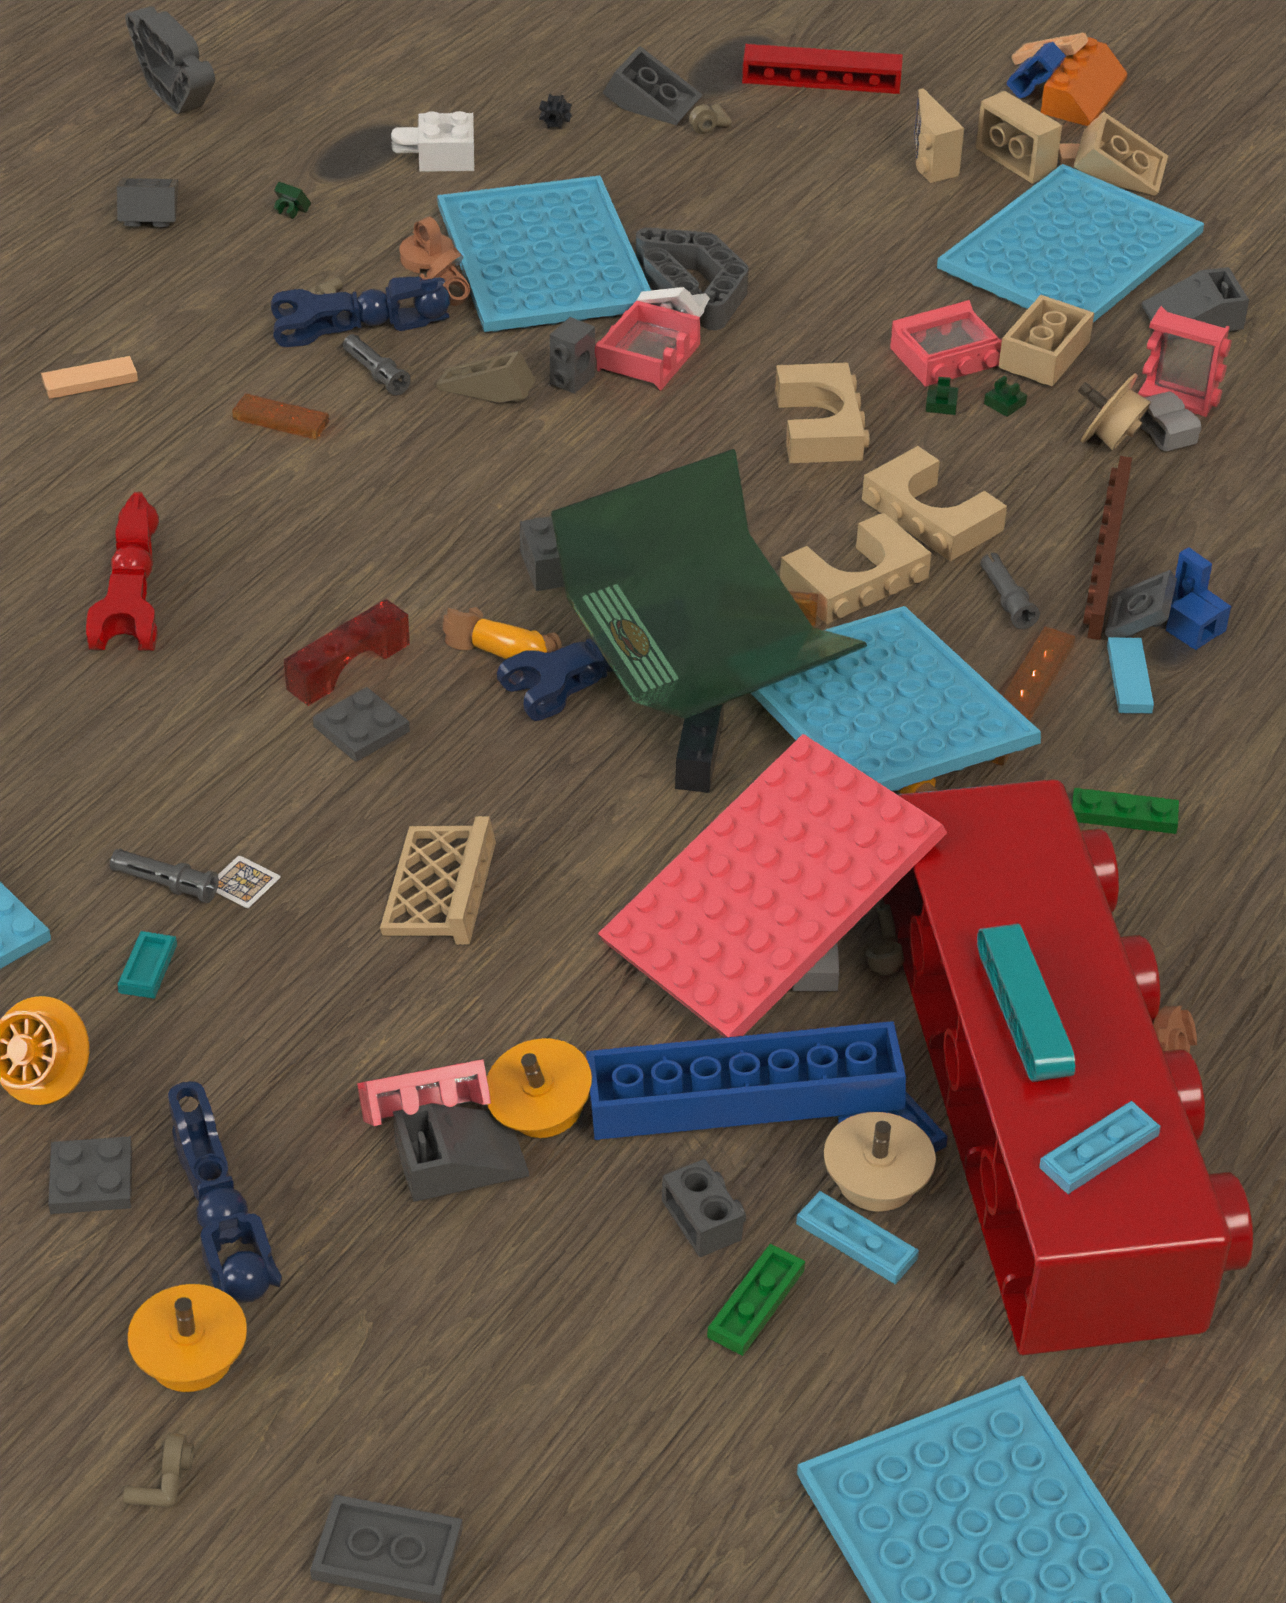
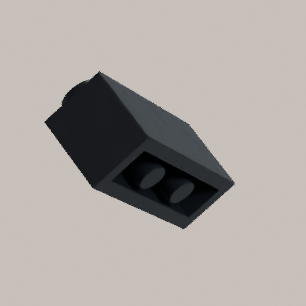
(699, 750)

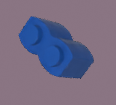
(1036, 70)

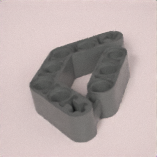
(170, 59)
(670, 252)

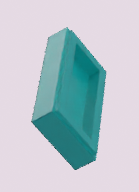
(147, 964)

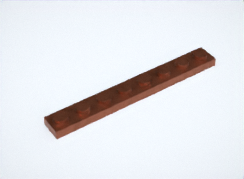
(1106, 553)

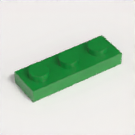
(1125, 810)
(756, 1299)

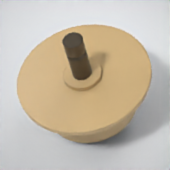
(1118, 415)
(879, 1159)

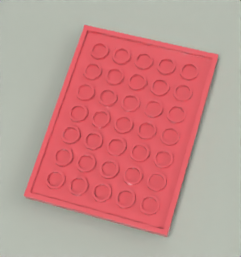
(771, 886)

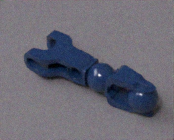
(322, 314)
(553, 676)
(220, 1207)

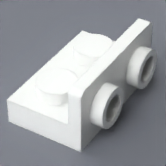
(676, 299)

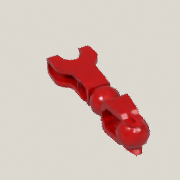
(125, 605)

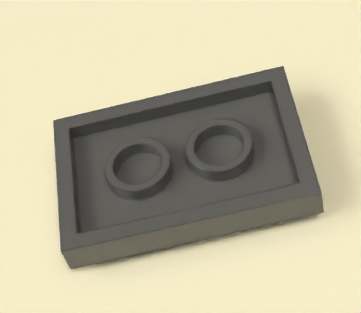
(387, 1549)

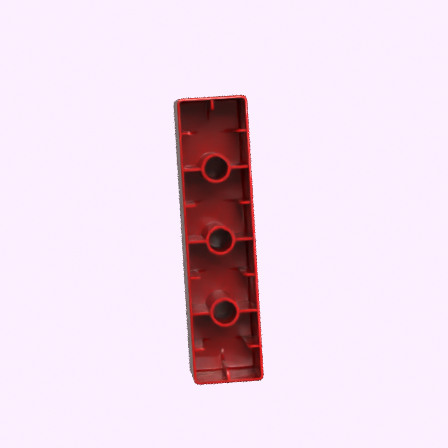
(1153, 1233)

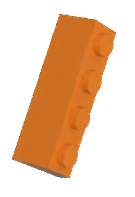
(1083, 84)

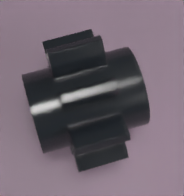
(555, 111)

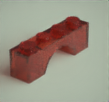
(316, 667)

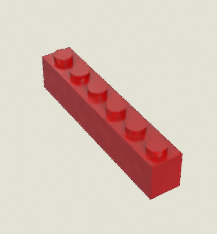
(822, 68)

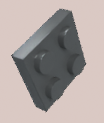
(1141, 606)
(361, 724)
(90, 1175)

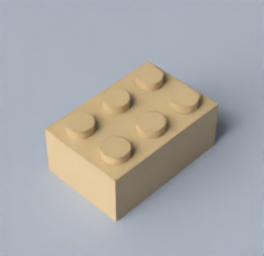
(1018, 136)
(1046, 340)

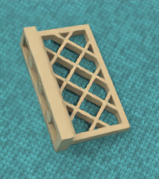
(466, 881)

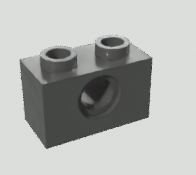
(572, 355)

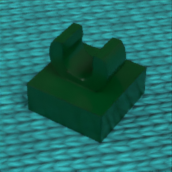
(290, 197)
(942, 397)
(1005, 397)

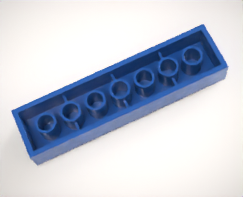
(746, 1080)

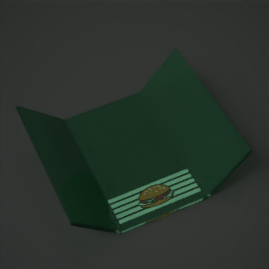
(685, 591)

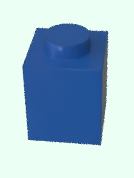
(1193, 620)

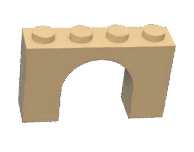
(827, 387)
(945, 530)
(899, 564)

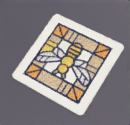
(245, 881)

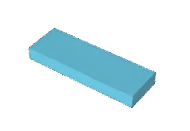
(1130, 675)
(1099, 1147)
(857, 1237)

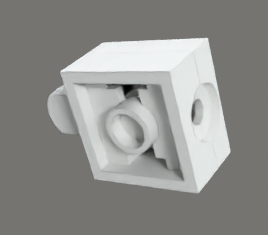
(441, 140)

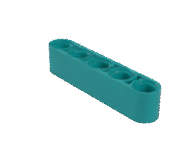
(1026, 1003)

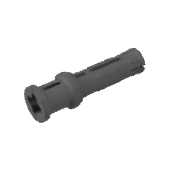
(382, 369)
(1013, 597)
(179, 877)

